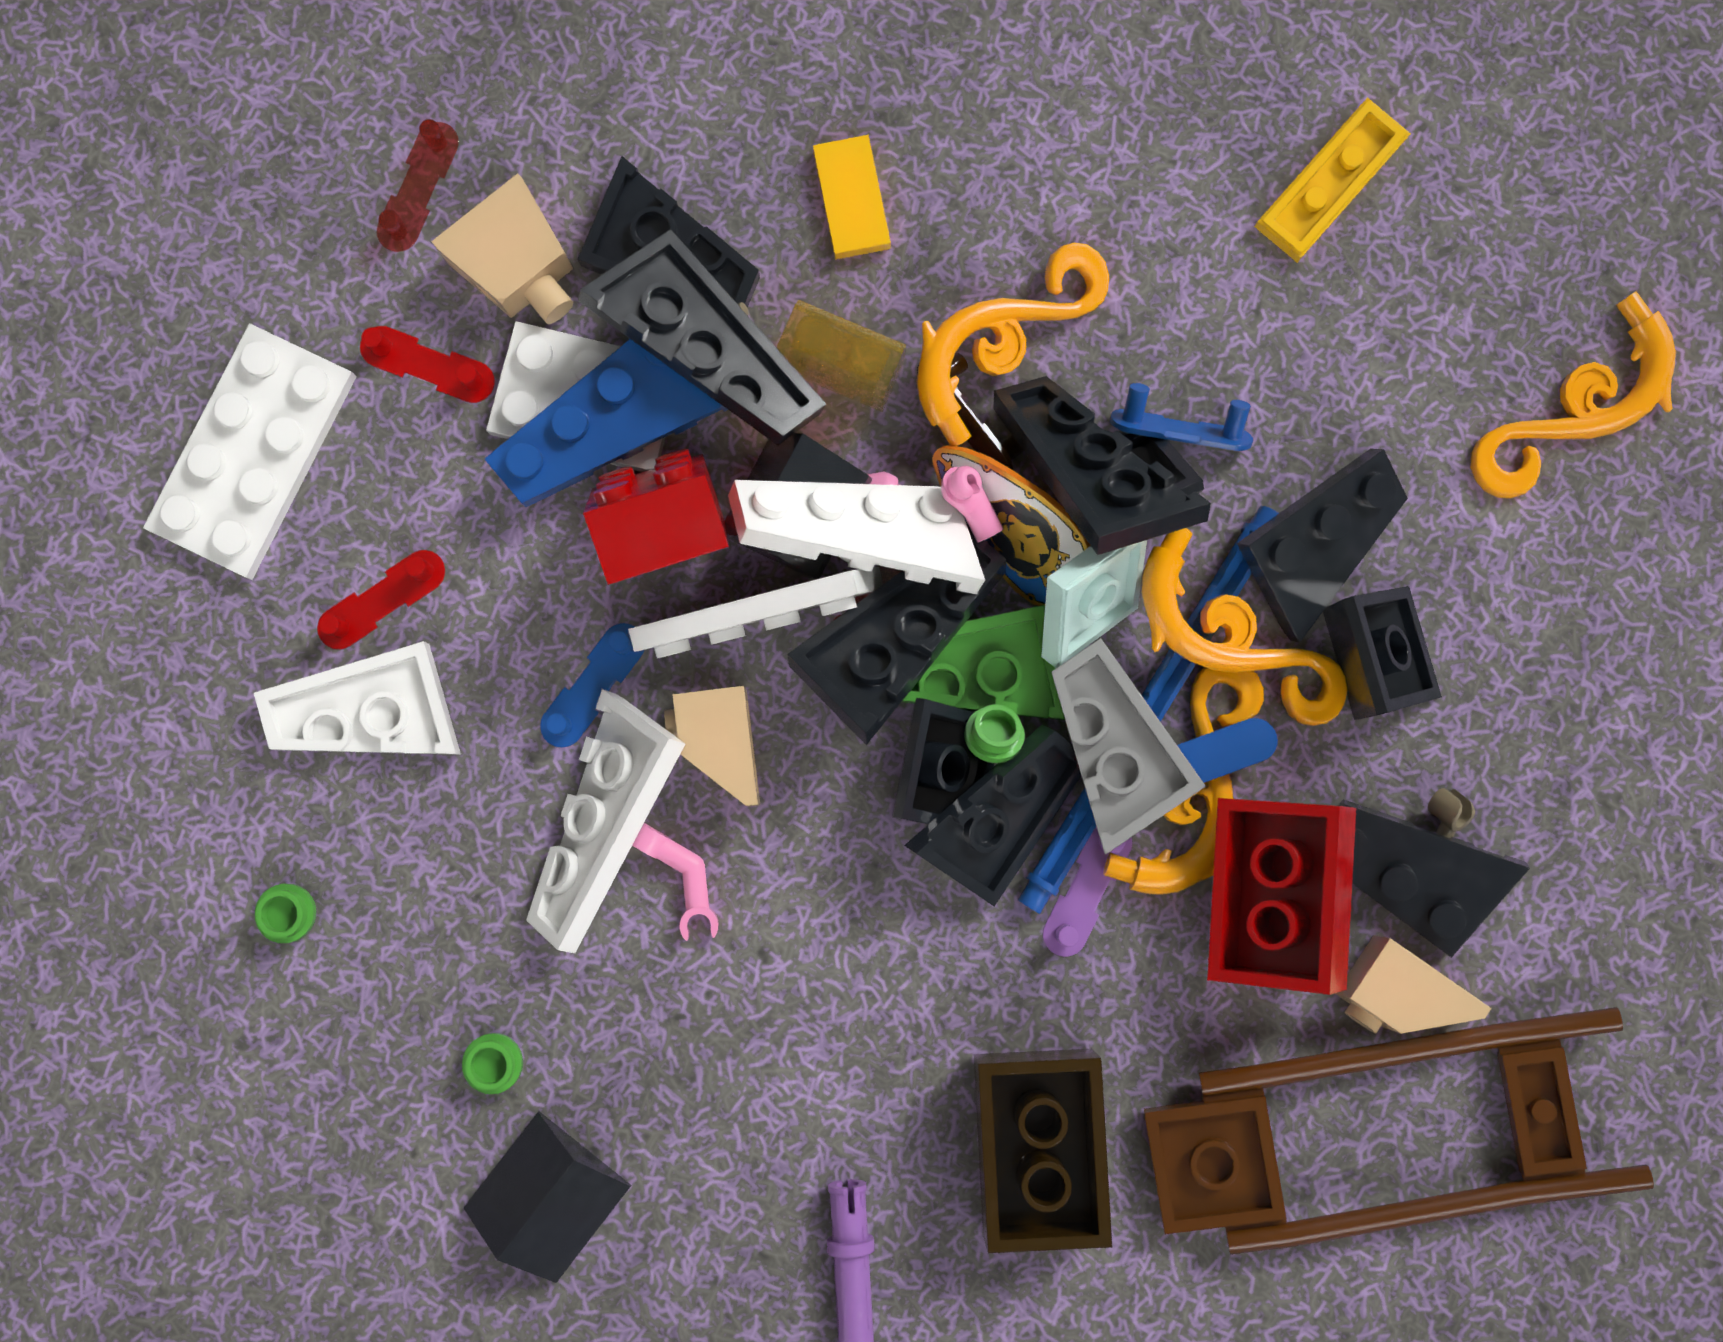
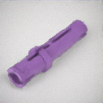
(851, 1250)

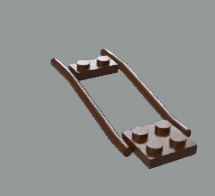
(1221, 1164)

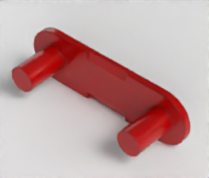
(401, 354)
(358, 615)

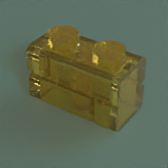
(842, 355)

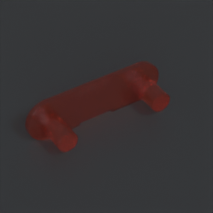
(428, 160)

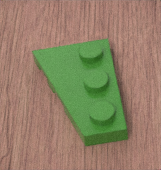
(992, 664)

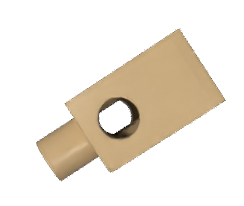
(509, 253)

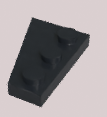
(639, 213)
(1321, 539)
(1001, 817)
(1427, 879)

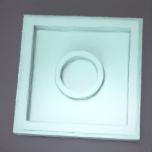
(1090, 599)

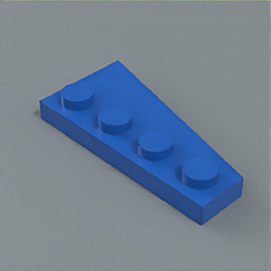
(597, 421)

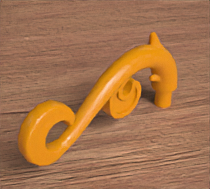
(1002, 316)
(1657, 363)
(1233, 655)
(1173, 875)

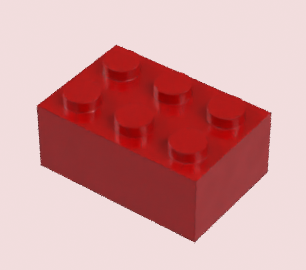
(654, 516)
(1282, 895)

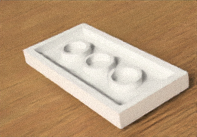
(250, 451)

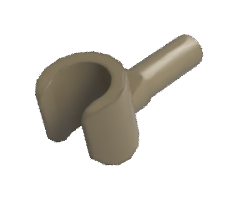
(1452, 810)

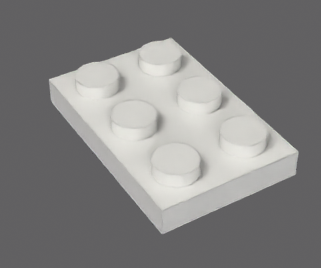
(542, 368)

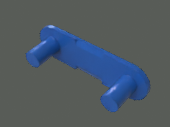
(1227, 436)
(575, 708)
(1230, 748)

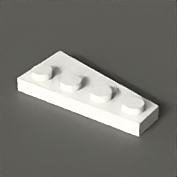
(862, 525)
(776, 608)
(617, 791)

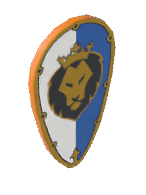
(1036, 527)

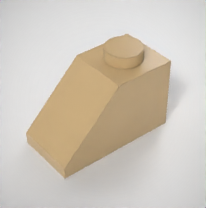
(718, 738)
(1404, 992)

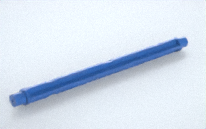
(1159, 696)

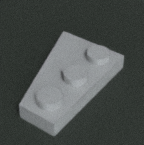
(1120, 746)

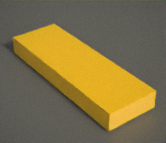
(1332, 180)

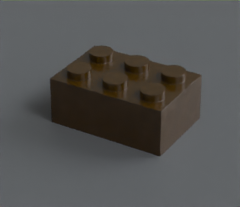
(1042, 1151)

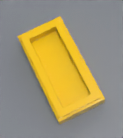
(851, 197)

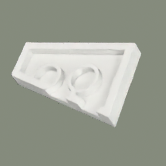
(363, 707)

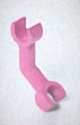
(692, 869)

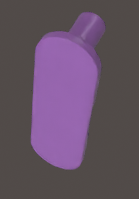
(1075, 913)

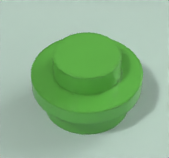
(994, 733)
(285, 913)
(492, 1063)

